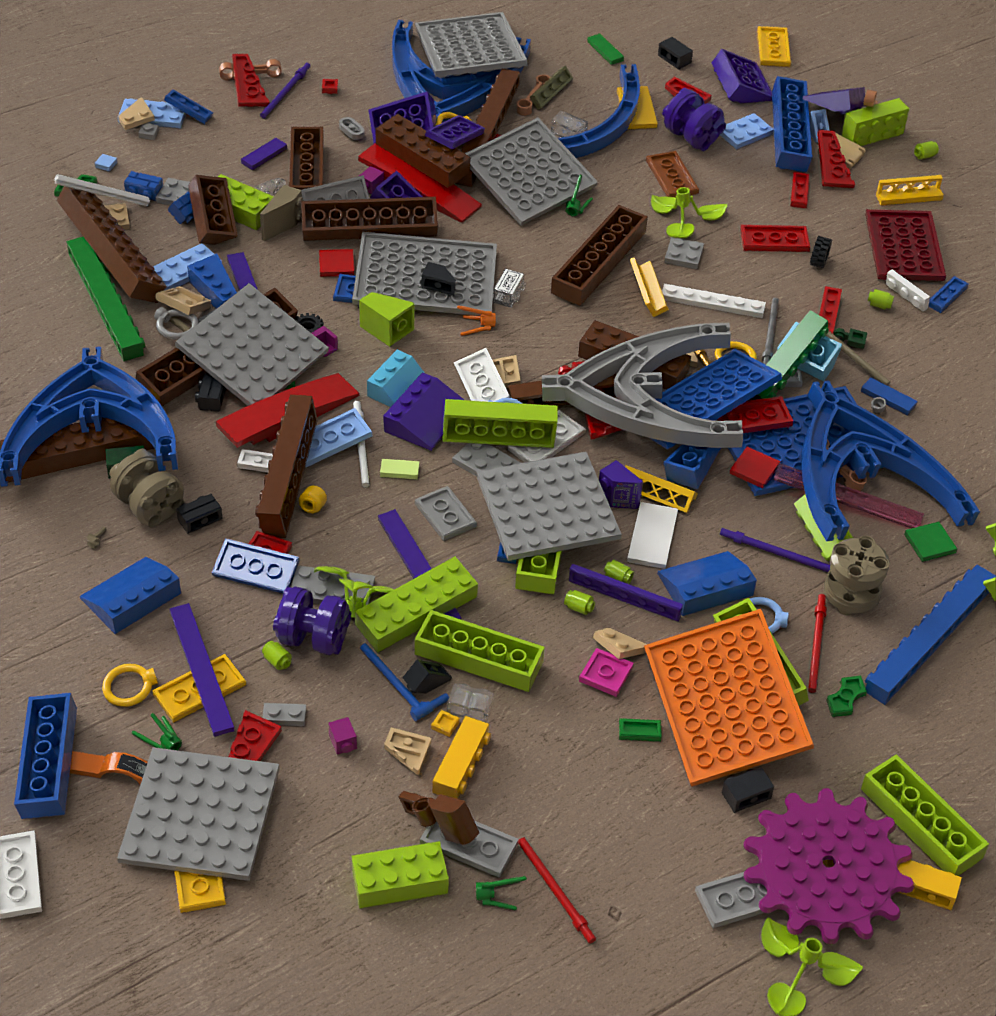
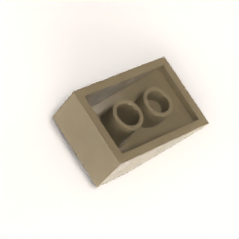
(281, 212)

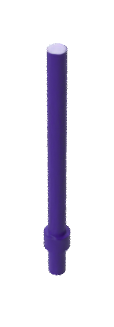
(299, 74)
(740, 537)

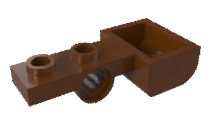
(450, 814)

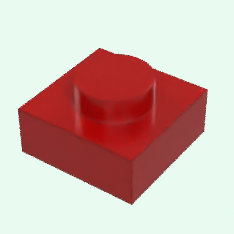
(330, 86)

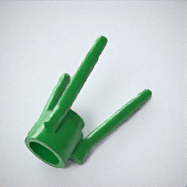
(574, 205)
(169, 739)
(485, 891)

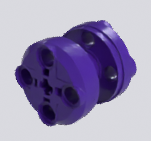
(695, 120)
(298, 617)

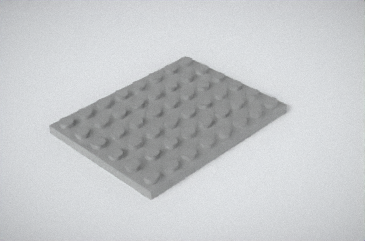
(470, 44)
(395, 267)

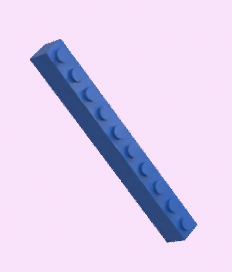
(928, 635)

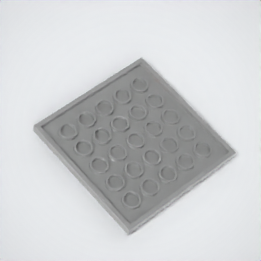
(529, 171)
(251, 346)
(548, 506)
(199, 814)

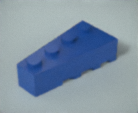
(211, 280)
(689, 464)

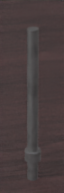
(767, 354)

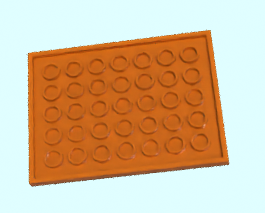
(727, 697)

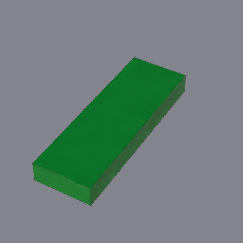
(605, 49)

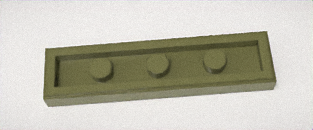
(551, 87)

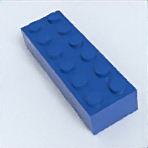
(46, 756)

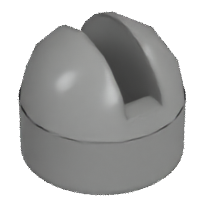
(881, 403)

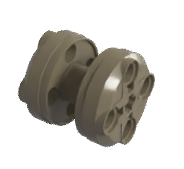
(149, 492)
(856, 575)

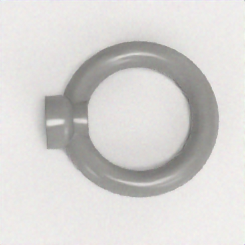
(163, 316)

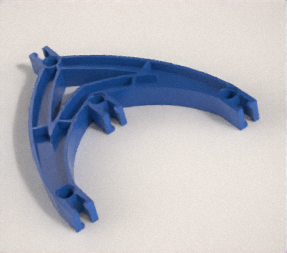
(461, 93)
(70, 400)
(867, 448)

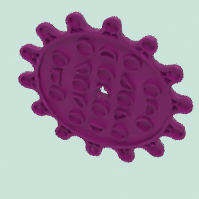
(823, 896)

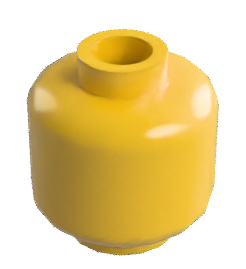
(312, 499)

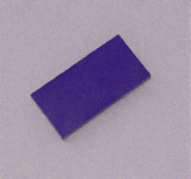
(455, 131)

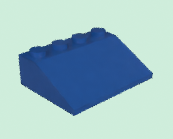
(708, 582)
(132, 593)

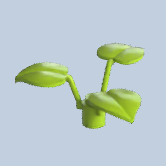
(683, 199)
(354, 602)
(836, 968)

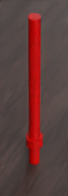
(820, 614)
(579, 921)

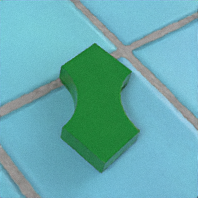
(842, 701)

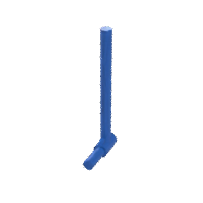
(418, 709)

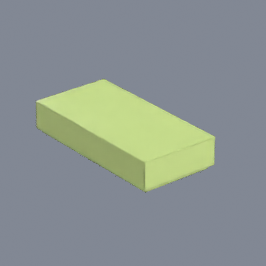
(399, 469)

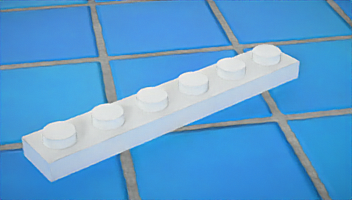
(713, 301)

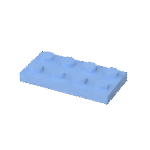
(164, 113)
(175, 271)
(337, 435)

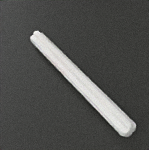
(101, 190)

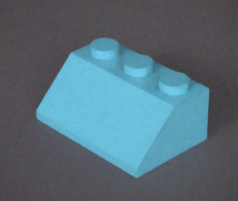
(822, 359)
(393, 378)

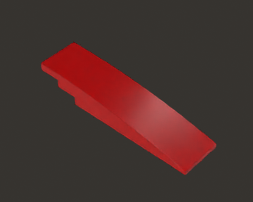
(449, 201)
(263, 418)

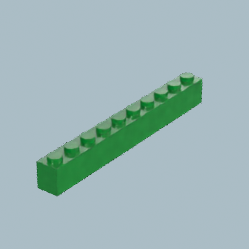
(106, 299)

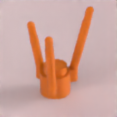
(487, 319)

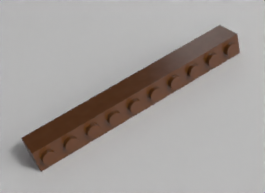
(492, 114)

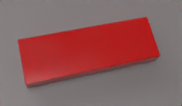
(799, 190)

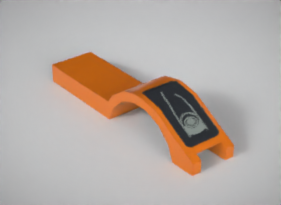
(98, 765)

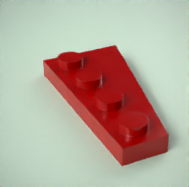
(247, 83)
(832, 162)
(254, 737)

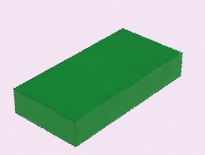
(640, 730)

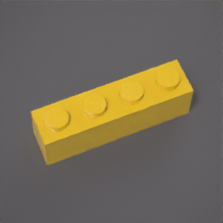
(461, 757)

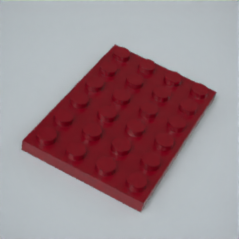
(906, 244)

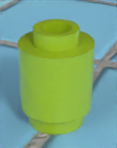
(926, 150)
(880, 299)
(618, 571)
(579, 602)
(277, 655)

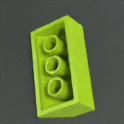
(805, 514)

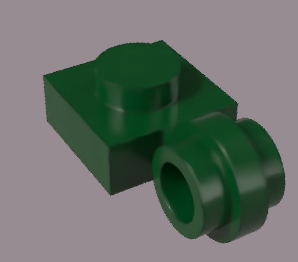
(854, 337)

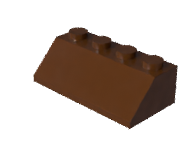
(212, 209)

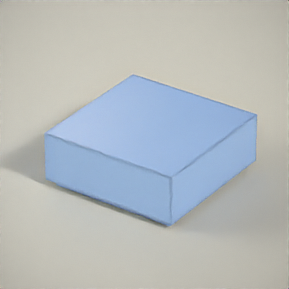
(106, 162)

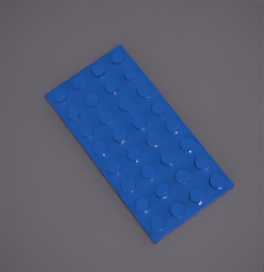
(719, 387)

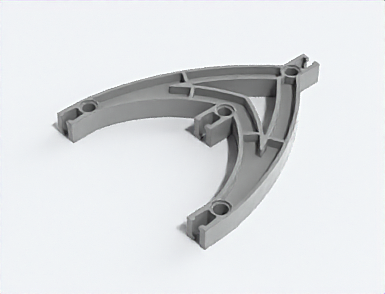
(638, 386)

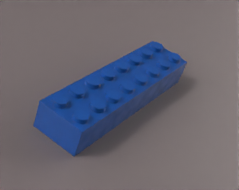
(791, 124)

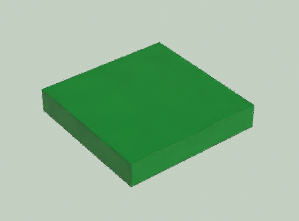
(930, 541)

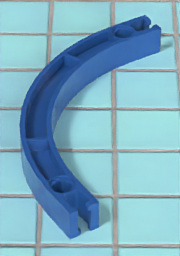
(615, 125)

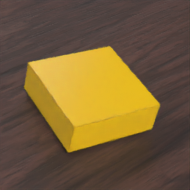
(445, 723)

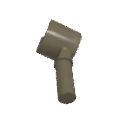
(93, 540)

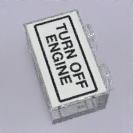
(509, 288)

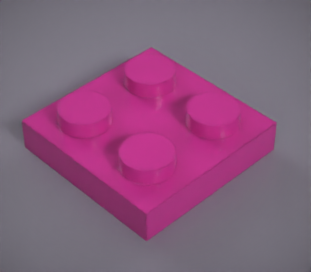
(606, 672)

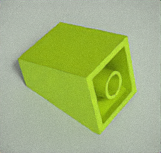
(386, 317)

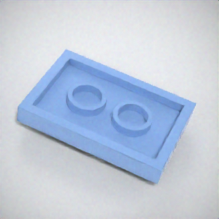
(746, 131)

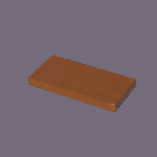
(671, 173)

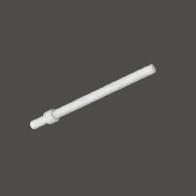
(362, 452)

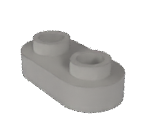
(351, 128)

